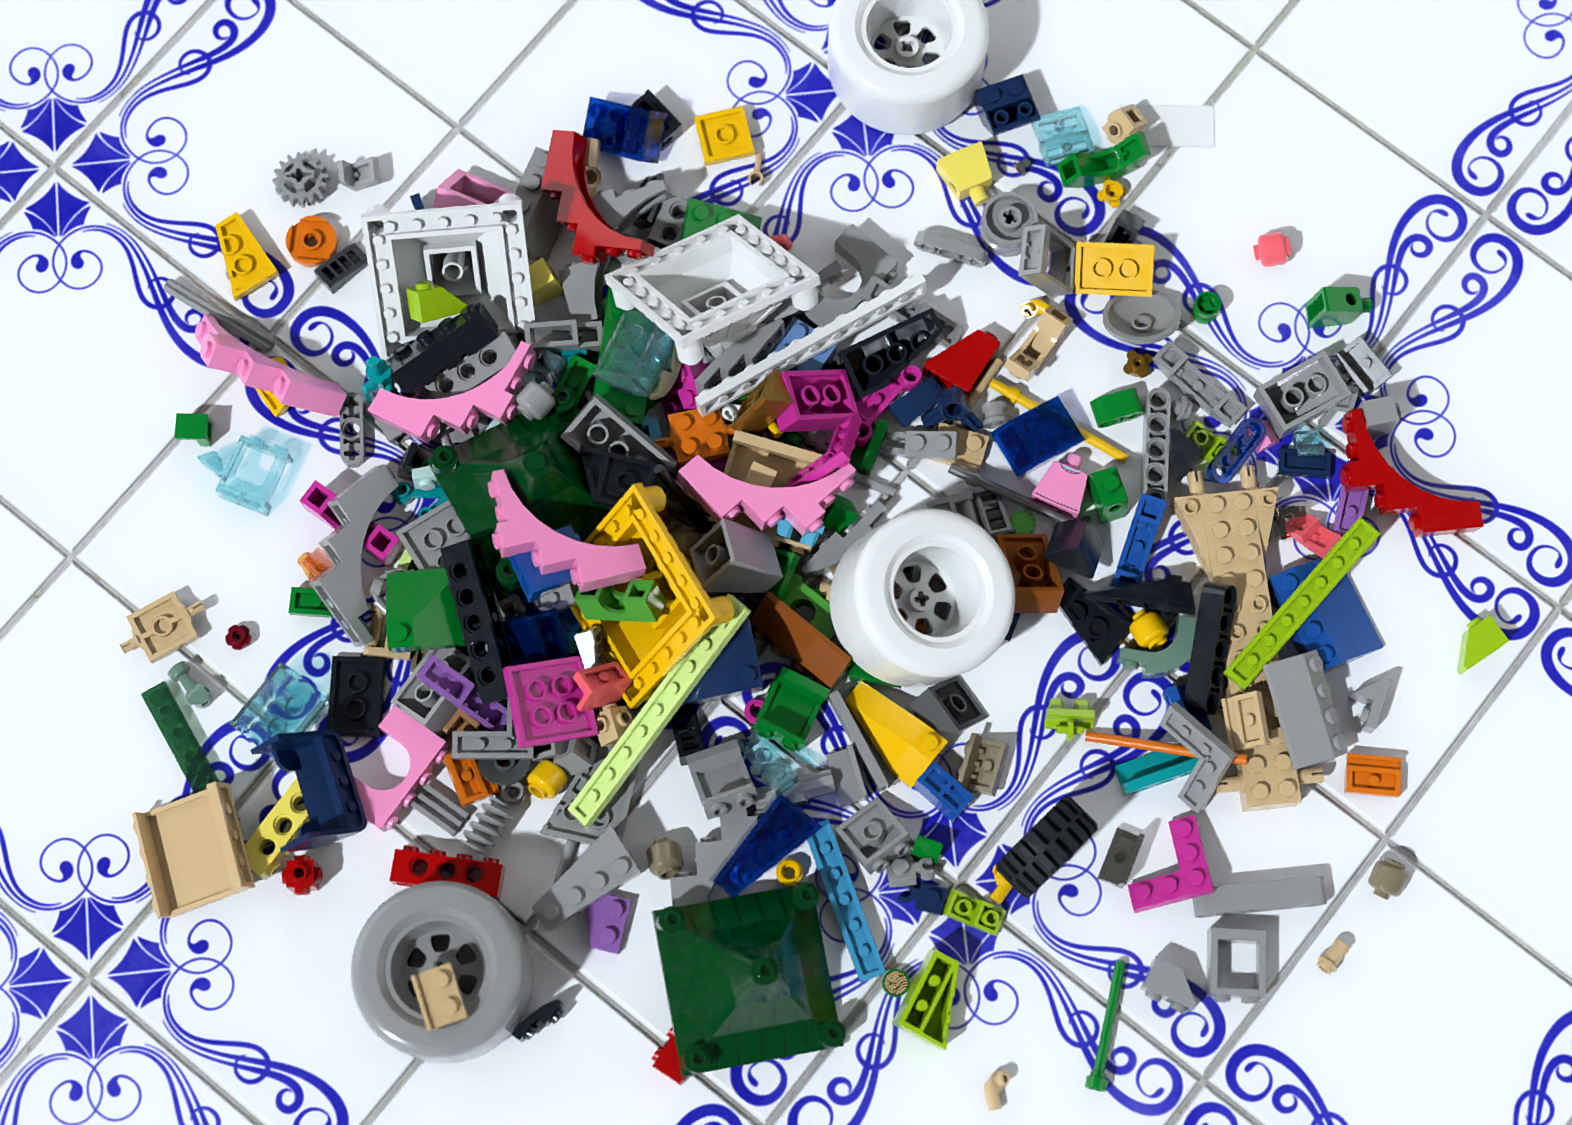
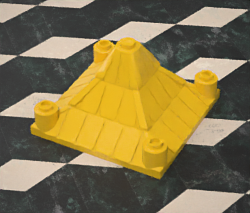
(653, 648)

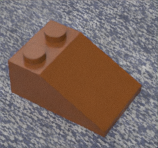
(1035, 579)

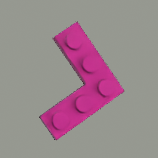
(836, 456)
(1188, 883)

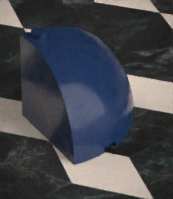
(733, 671)

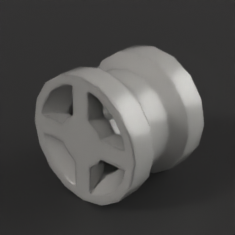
(994, 414)

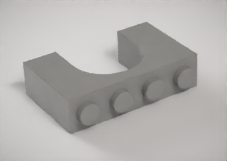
(867, 260)

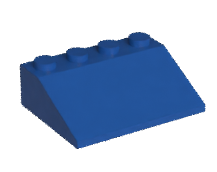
(1337, 625)

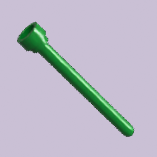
(1097, 1078)

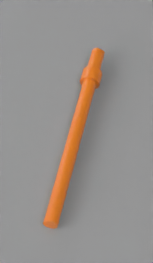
(1150, 745)

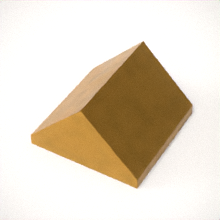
(763, 404)

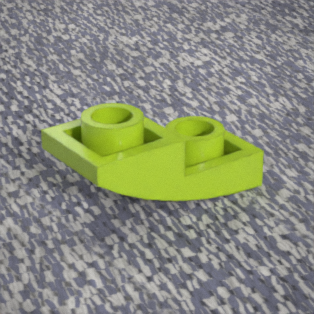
(1206, 440)
(973, 912)

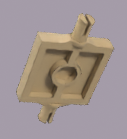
(162, 627)

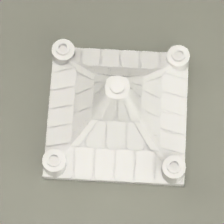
(464, 249)
(714, 286)

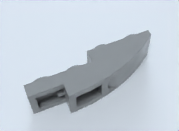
(834, 547)

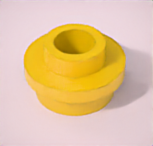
(789, 863)

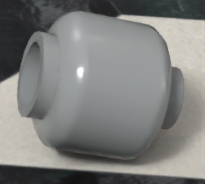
(535, 400)

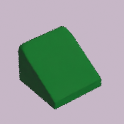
(926, 847)

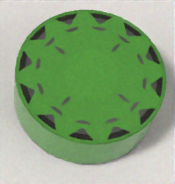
(1023, 522)

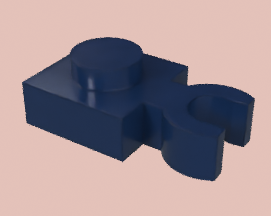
(928, 898)

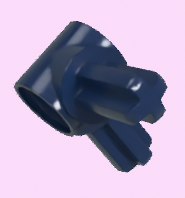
(947, 410)

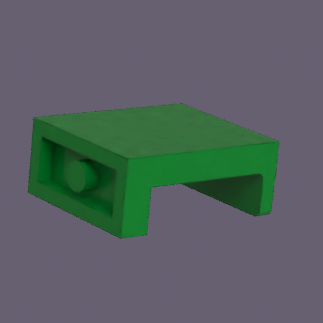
(789, 709)

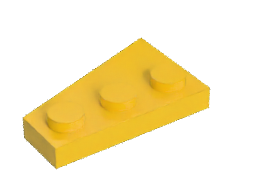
(244, 257)

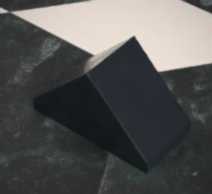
(1184, 452)

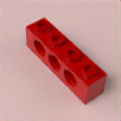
(405, 861)

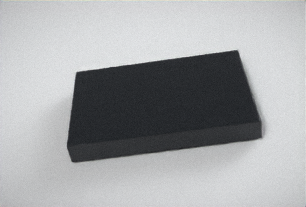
(357, 696)

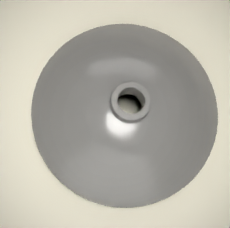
(1141, 318)

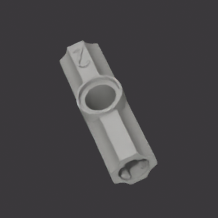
(807, 788)

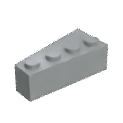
(591, 878)

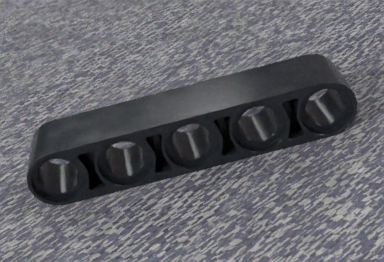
(1210, 648)

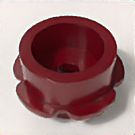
(243, 642)

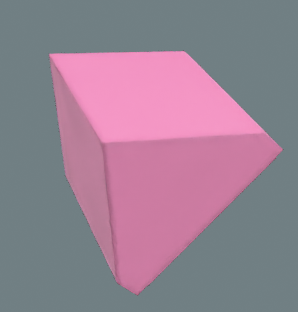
(1268, 441)

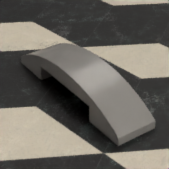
(1197, 386)

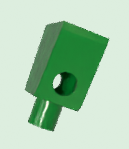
(1336, 306)
(1106, 492)

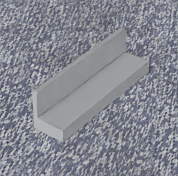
(869, 757)

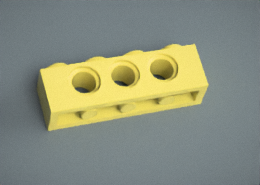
(270, 832)

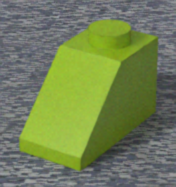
(431, 302)
(1479, 642)

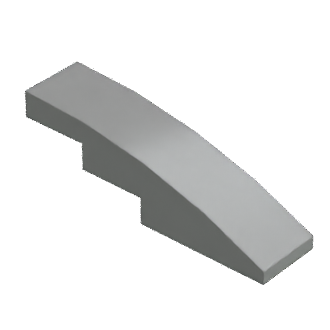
(951, 330)
(743, 353)

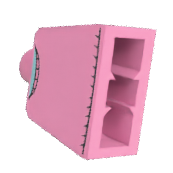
(1062, 486)

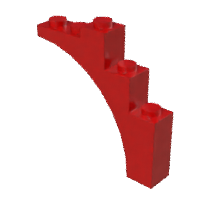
(567, 182)
(1394, 494)

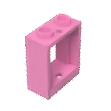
(467, 189)

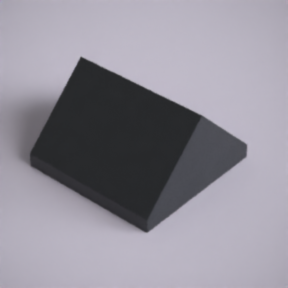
(1076, 546)

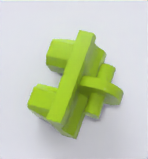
(1069, 720)

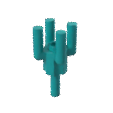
(379, 377)

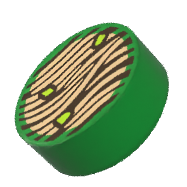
(895, 983)

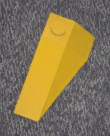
(897, 735)

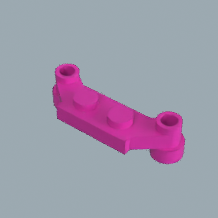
(876, 404)

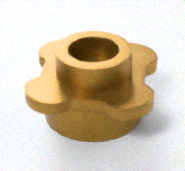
(1137, 371)

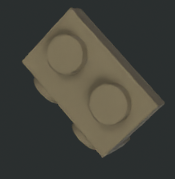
(982, 765)

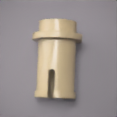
(1329, 961)

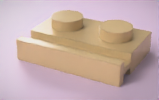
(970, 448)
(1245, 721)
(439, 997)

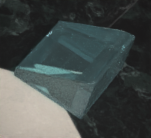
(212, 462)

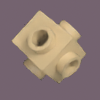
(1124, 123)
(612, 723)

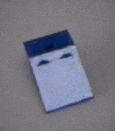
(625, 129)
(1036, 437)

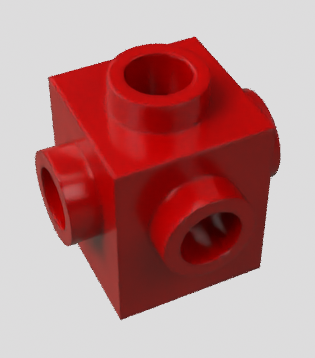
(309, 881)

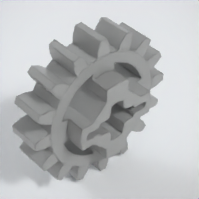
(311, 182)

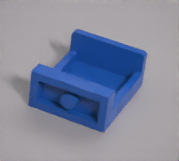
(530, 577)

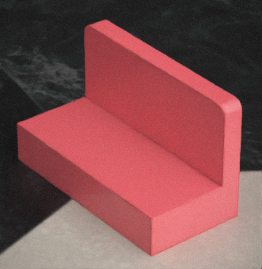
(601, 685)

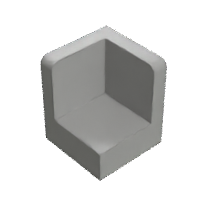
(578, 757)

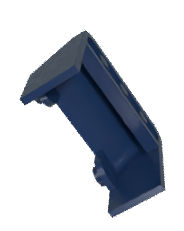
(324, 783)

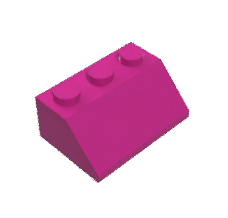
(819, 400)

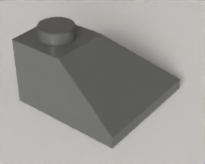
(948, 707)

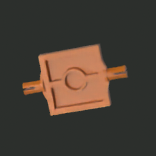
(697, 435)

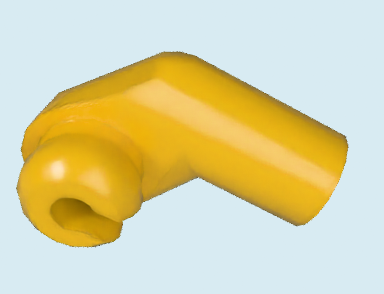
(1033, 308)
(1002, 889)

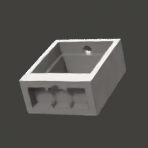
(1035, 247)
(1245, 936)

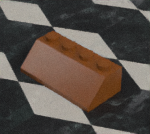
(799, 642)

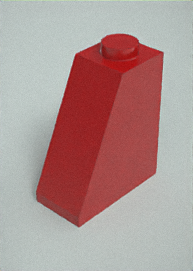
(963, 361)

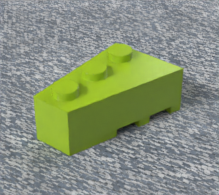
(929, 1000)

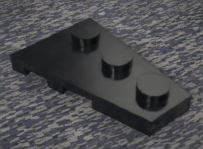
(1093, 621)

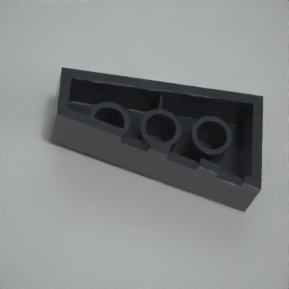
(442, 347)

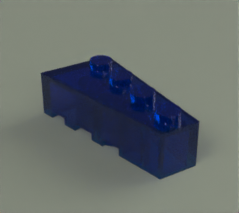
(765, 843)

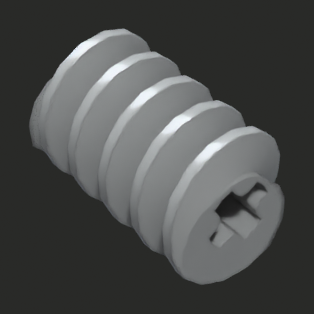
(487, 826)

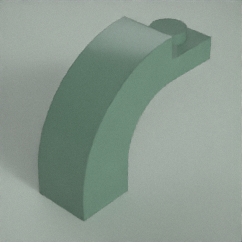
(1165, 661)

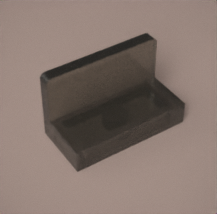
(1285, 512)
(1120, 857)

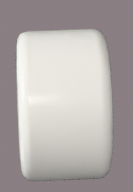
(910, 95)
(976, 589)

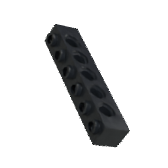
(483, 606)

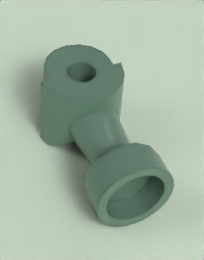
(196, 692)

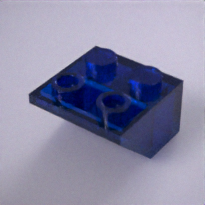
(536, 635)

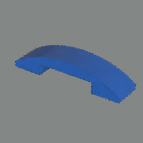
(1139, 539)

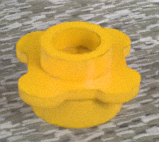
(1112, 186)

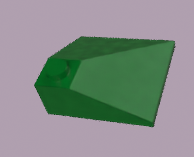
(421, 612)

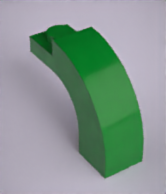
(1092, 169)

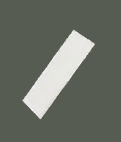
(1178, 125)

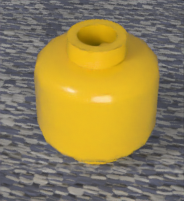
(1149, 629)
(546, 780)

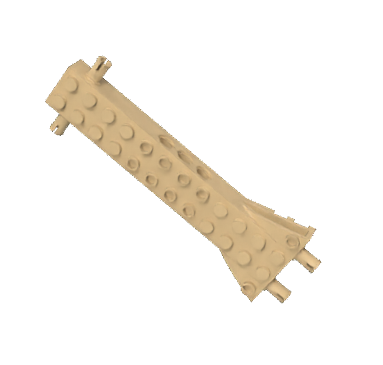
(1230, 543)

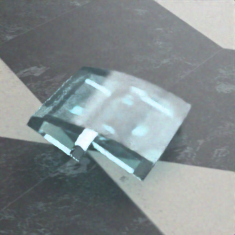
(1062, 135)

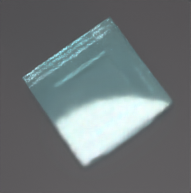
(1308, 443)

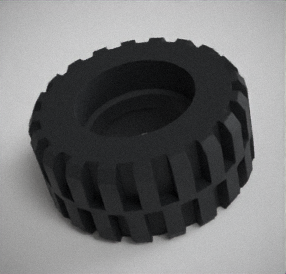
(1046, 846)

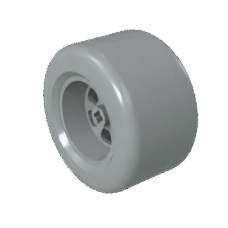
(409, 922)

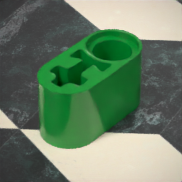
(1117, 407)

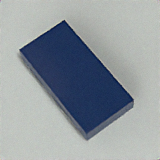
(1303, 466)

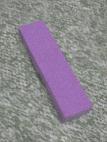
(461, 694)

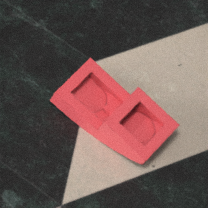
(1311, 534)

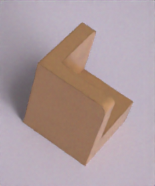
(461, 722)

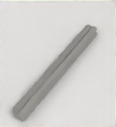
(223, 317)

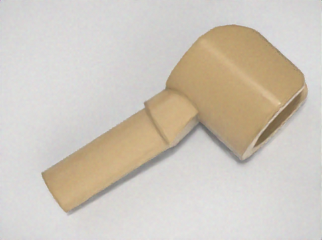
(757, 170)

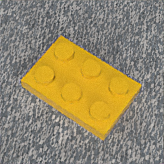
(1114, 268)

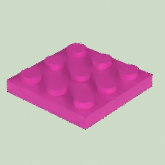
(546, 701)

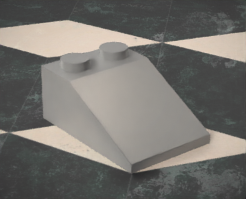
(1301, 394)

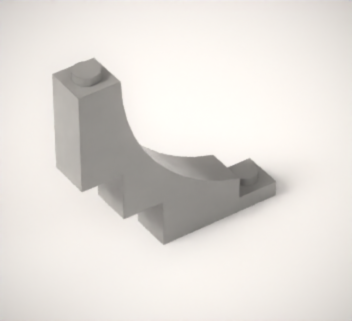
(341, 583)

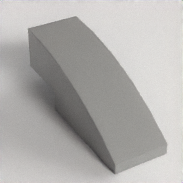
(564, 335)

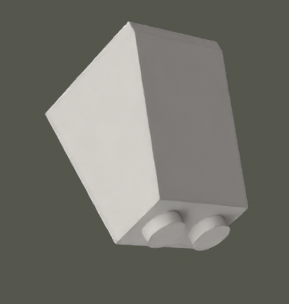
(735, 559)

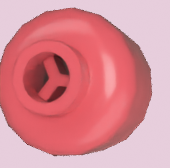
(1272, 249)

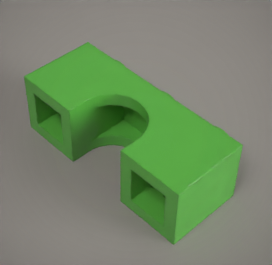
(803, 595)
(639, 603)

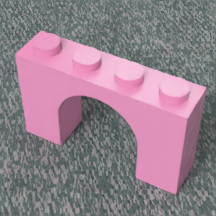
(424, 752)

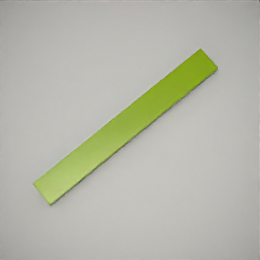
(1301, 603)

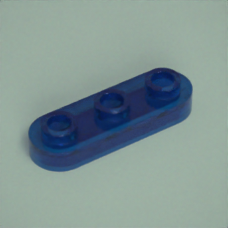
(1245, 447)

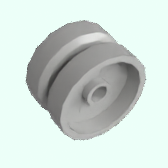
(1004, 222)

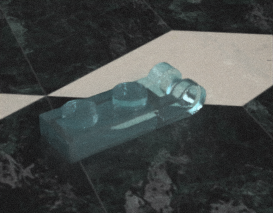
(768, 763)

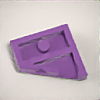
(607, 923)

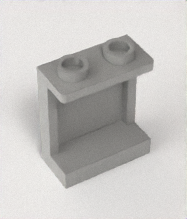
(722, 779)

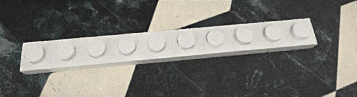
(811, 345)

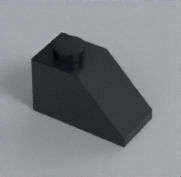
(1125, 228)

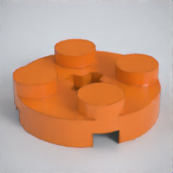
(303, 231)

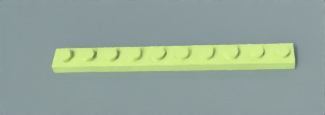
(653, 718)

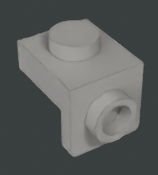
(359, 174)

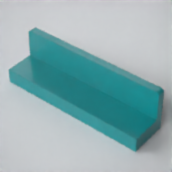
(1152, 771)

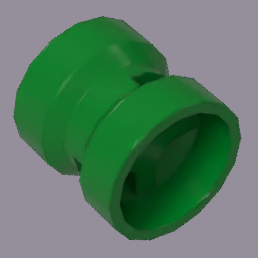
(1208, 302)

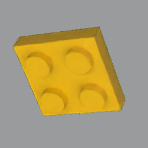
(724, 136)

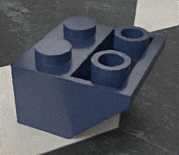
(1006, 105)

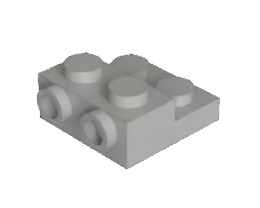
(874, 836)

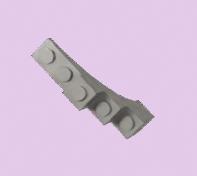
(585, 282)
(709, 856)

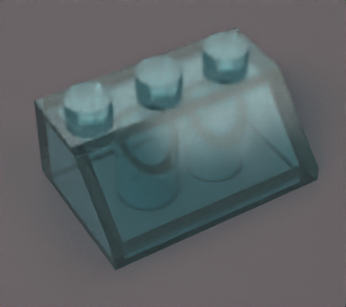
(634, 355)
(279, 706)

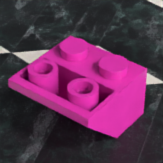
(683, 392)

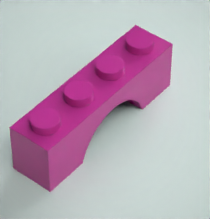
(378, 540)

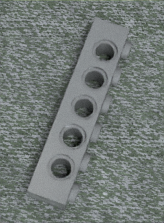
(502, 345)

